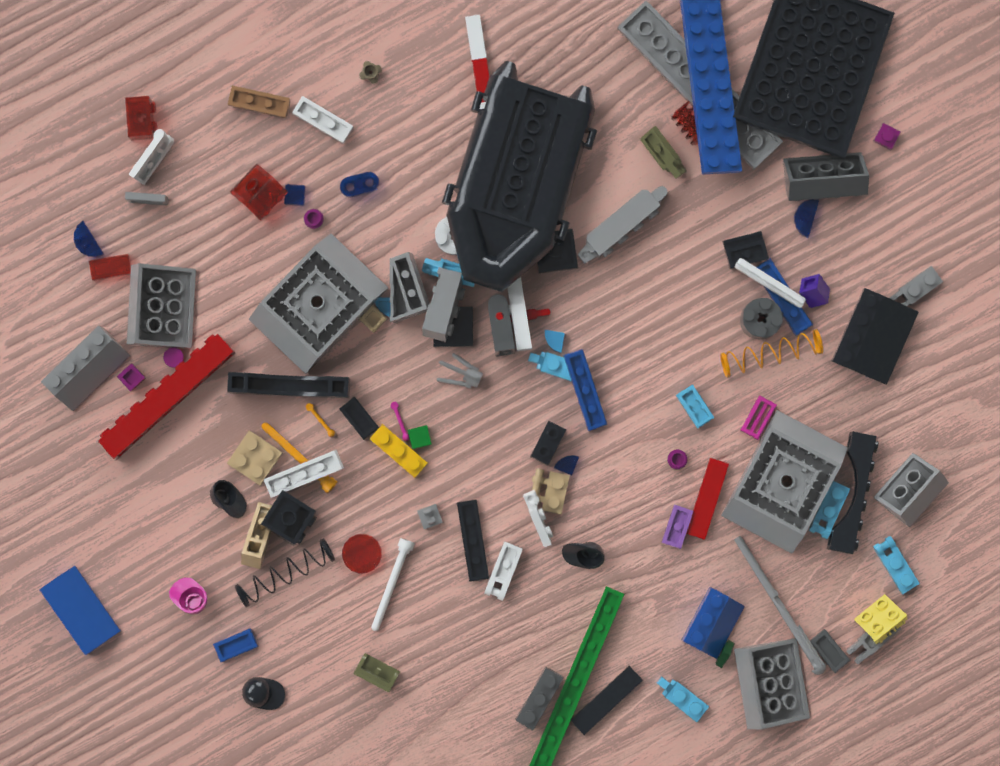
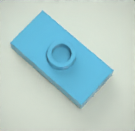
(695, 406)

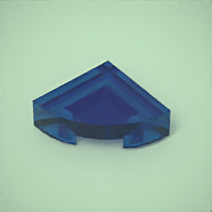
(567, 464)

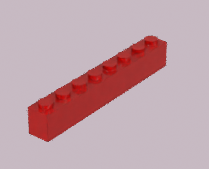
(166, 397)

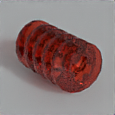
(686, 120)

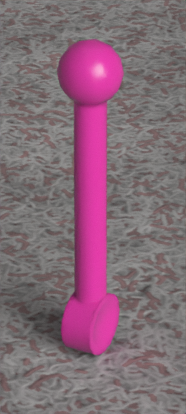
(394, 405)

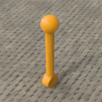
(310, 407)

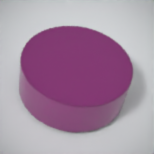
(173, 357)

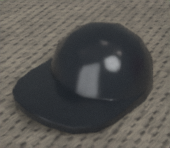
(228, 498)
(585, 555)
(263, 693)

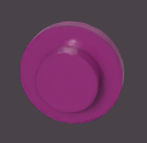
(313, 218)
(677, 459)

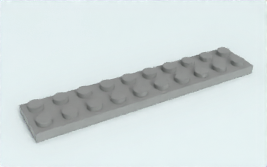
(668, 54)

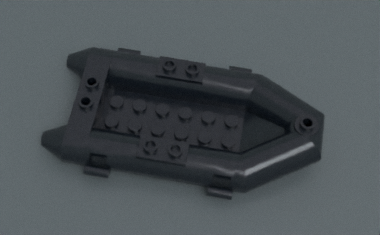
(516, 177)

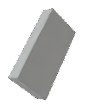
(145, 198)

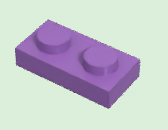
(677, 526)

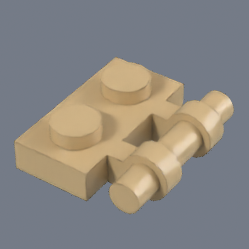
(555, 490)

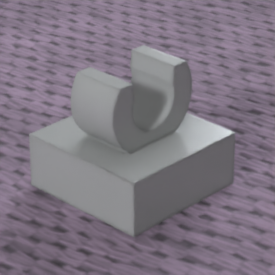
(429, 516)

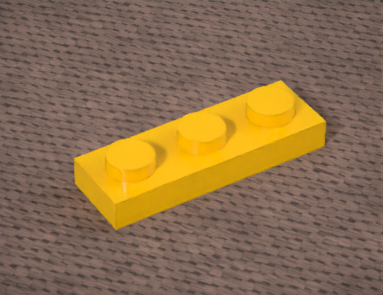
(398, 451)

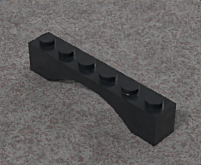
(288, 385)
(860, 452)

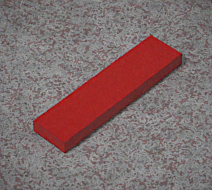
(707, 498)

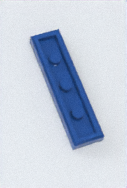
(794, 316)
(585, 389)

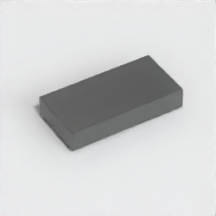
(829, 651)

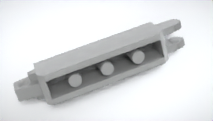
(621, 223)

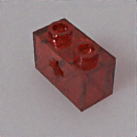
(134, 108)

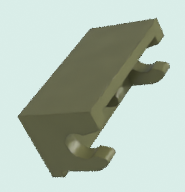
(376, 672)

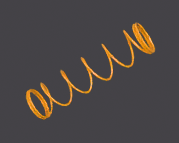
(818, 348)

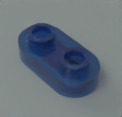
(359, 184)

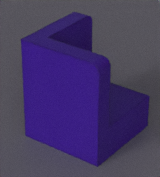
(814, 290)

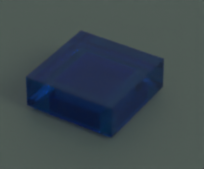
(295, 195)

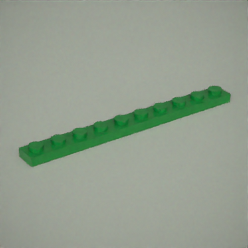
(577, 678)

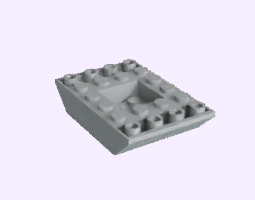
(309, 331)
(762, 501)

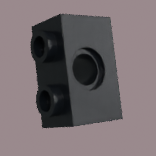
(548, 443)

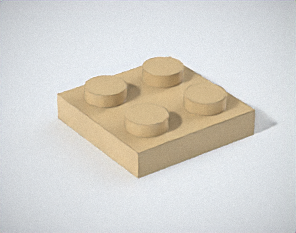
(254, 457)

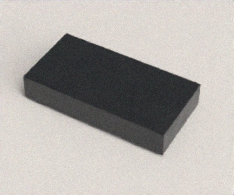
(359, 418)

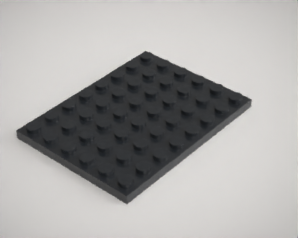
(814, 71)

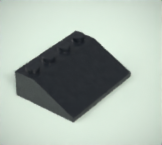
(875, 336)

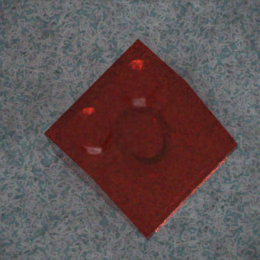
(258, 191)

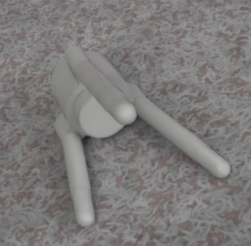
(471, 376)

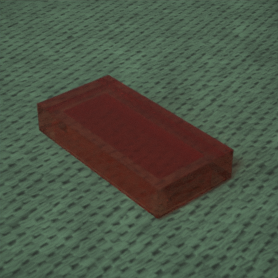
(110, 267)

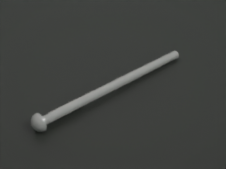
(802, 639)

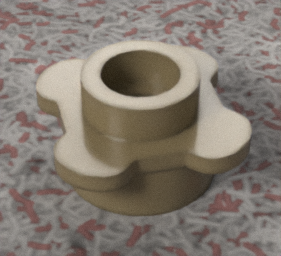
(368, 66)

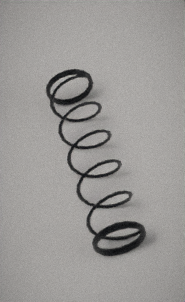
(243, 595)

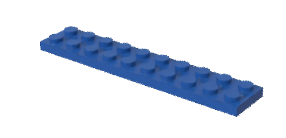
(711, 87)

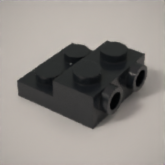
(289, 518)

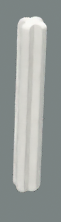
(770, 283)

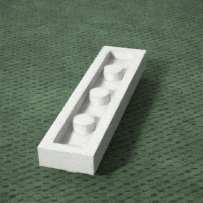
(303, 473)

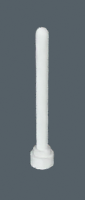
(405, 547)

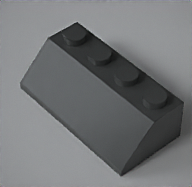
(825, 177)

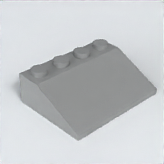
(161, 306)
(772, 684)

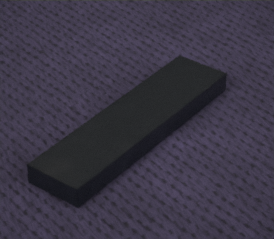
(472, 540)
(606, 700)

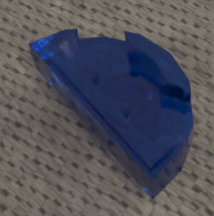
(805, 216)
(86, 242)

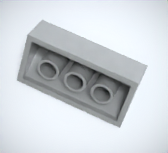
(85, 368)

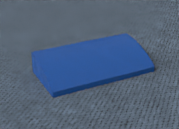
(80, 610)

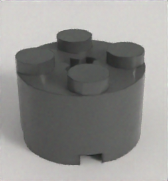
(772, 321)

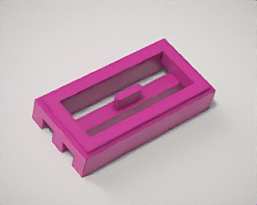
(766, 402)

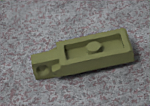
(663, 152)

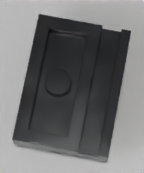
(748, 247)

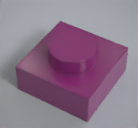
(886, 136)
(131, 377)

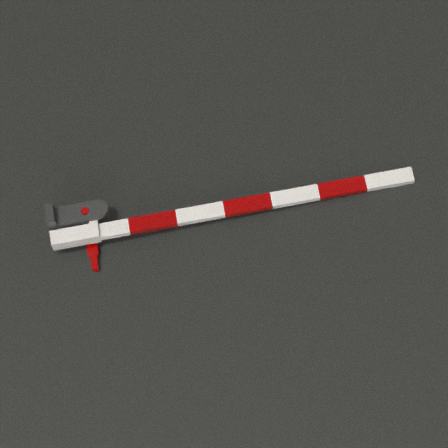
(500, 312)

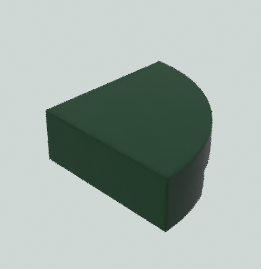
(721, 660)

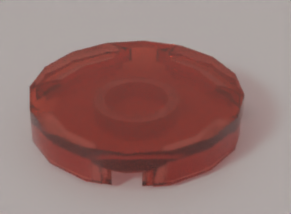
(361, 553)

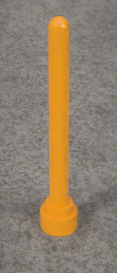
(326, 482)

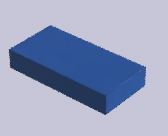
(235, 645)

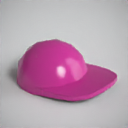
(188, 596)

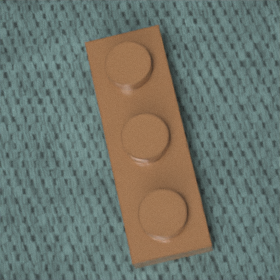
(259, 102)

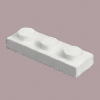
(322, 119)

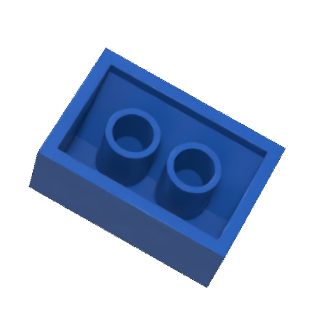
(713, 622)

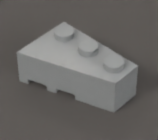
(407, 290)
(443, 305)

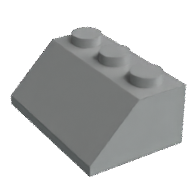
(911, 489)

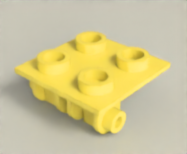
(881, 619)

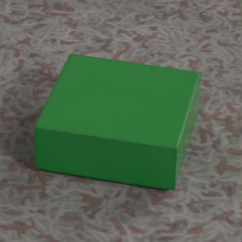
(419, 437)

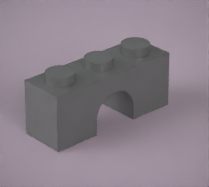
(539, 698)

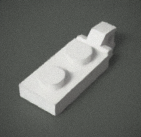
(537, 515)

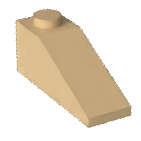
(257, 539)

